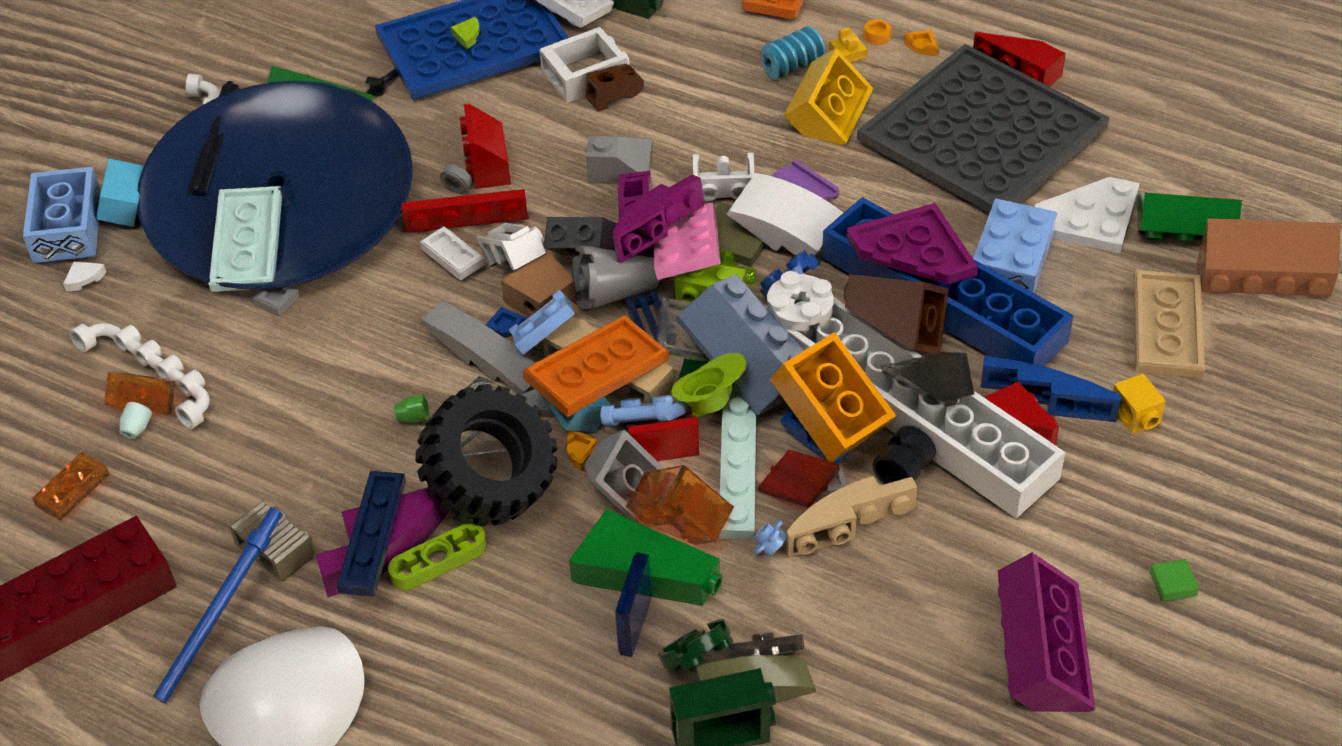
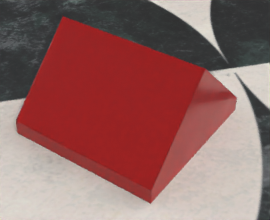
(668, 438)

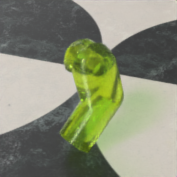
(727, 259)

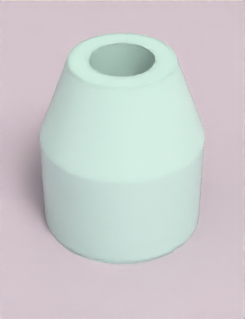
(134, 420)

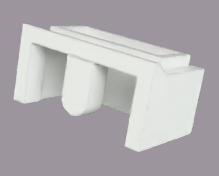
(723, 182)
(513, 244)

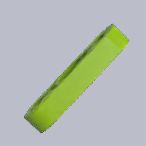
(418, 576)

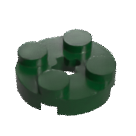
(687, 650)

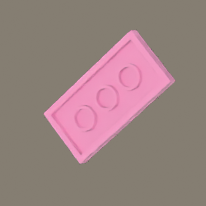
(689, 245)

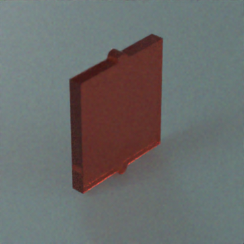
(799, 478)

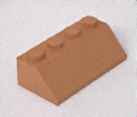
(1269, 257)

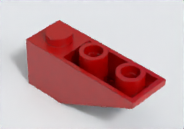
(1025, 55)

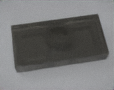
(767, 645)

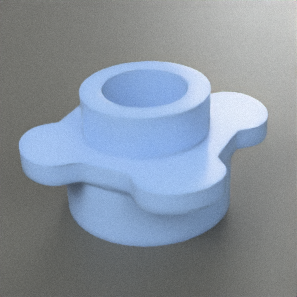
(770, 538)

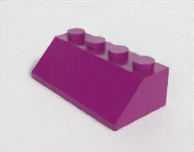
(1044, 637)

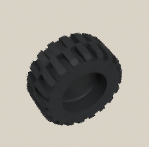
(511, 423)

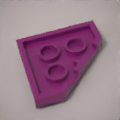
(915, 243)

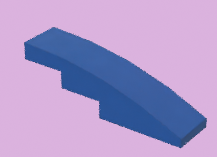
(1060, 391)

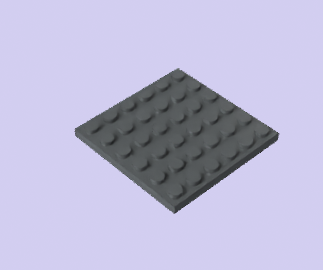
(983, 129)

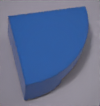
(504, 320)

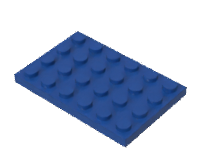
(434, 60)

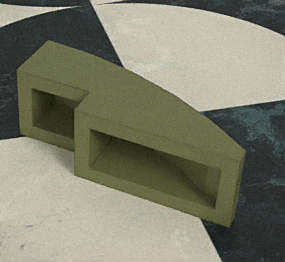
(786, 673)

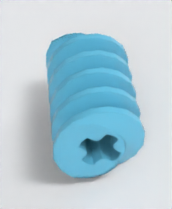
(792, 51)

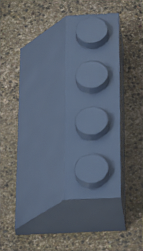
(735, 321)

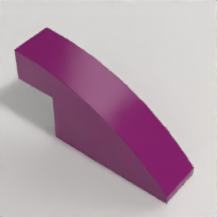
(414, 524)

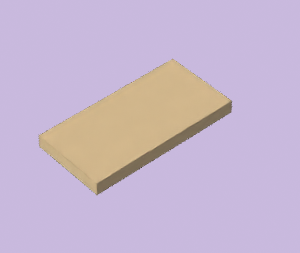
(1168, 324)

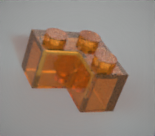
(682, 500)

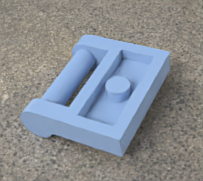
(542, 322)
(632, 410)

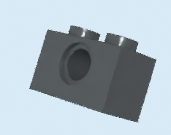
(567, 233)

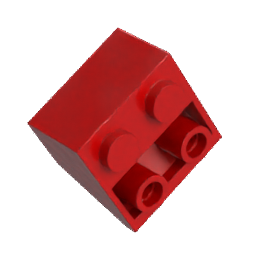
(485, 147)

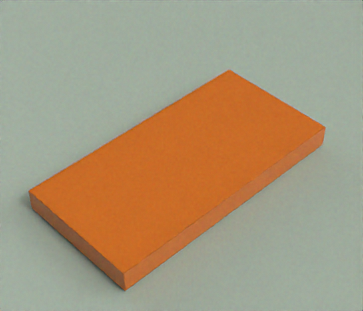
(595, 365)

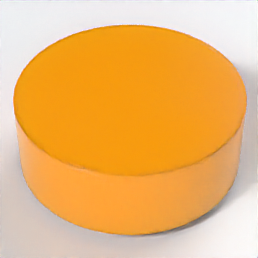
(877, 32)

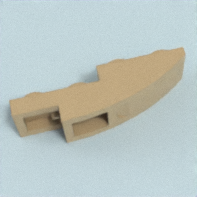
(837, 515)

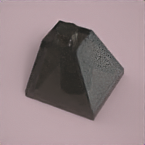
(936, 376)

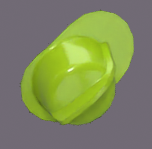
(710, 385)

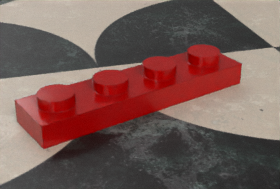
(465, 210)

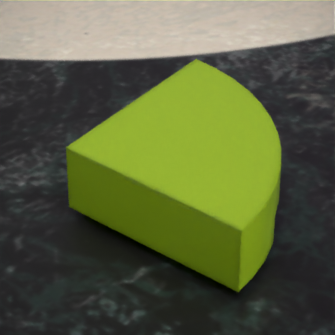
(466, 32)

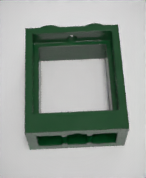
(723, 710)

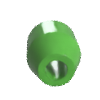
(412, 409)

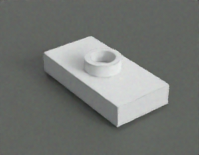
(452, 253)

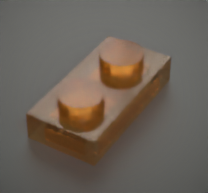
(149, 391)
(71, 486)

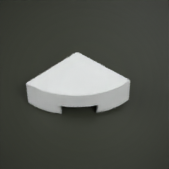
(82, 274)

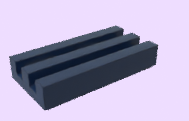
(644, 303)

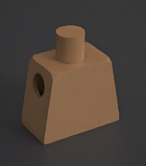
(535, 284)

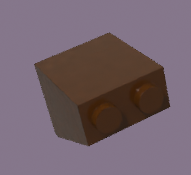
(900, 309)

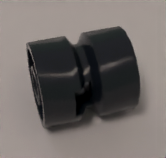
(904, 455)

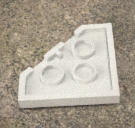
(1094, 213)

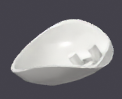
(285, 691)

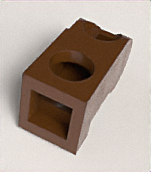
(612, 84)

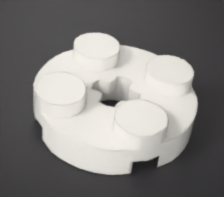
(804, 287)

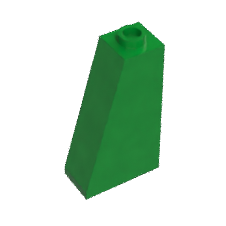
(676, 568)

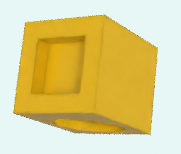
(1140, 404)

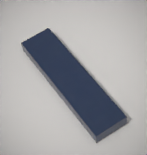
(371, 534)

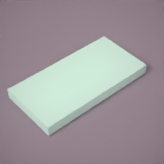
(245, 237)

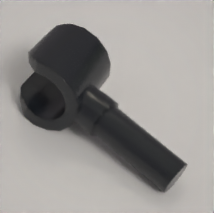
(378, 85)

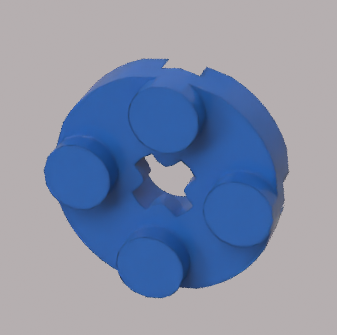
(797, 264)

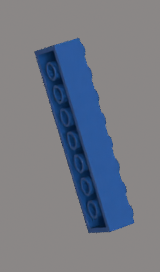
(980, 310)

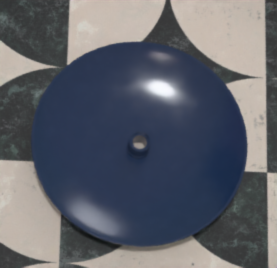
(326, 147)

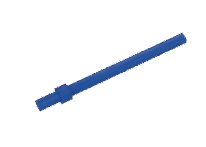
(256, 543)

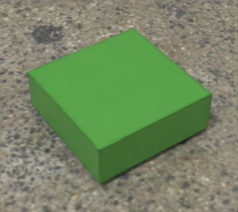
(1174, 580)

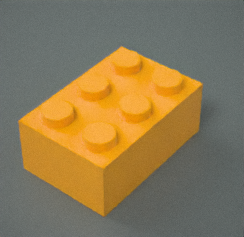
(832, 397)

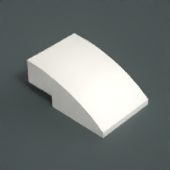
(783, 214)

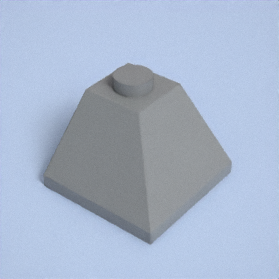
(615, 156)
(618, 467)

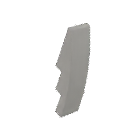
(479, 344)

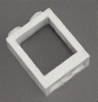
(558, 55)

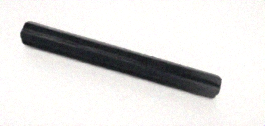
(209, 153)

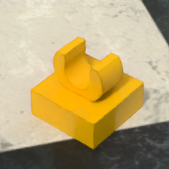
(849, 45)

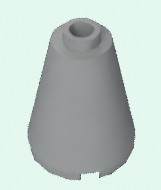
(605, 280)

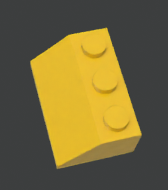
(829, 99)

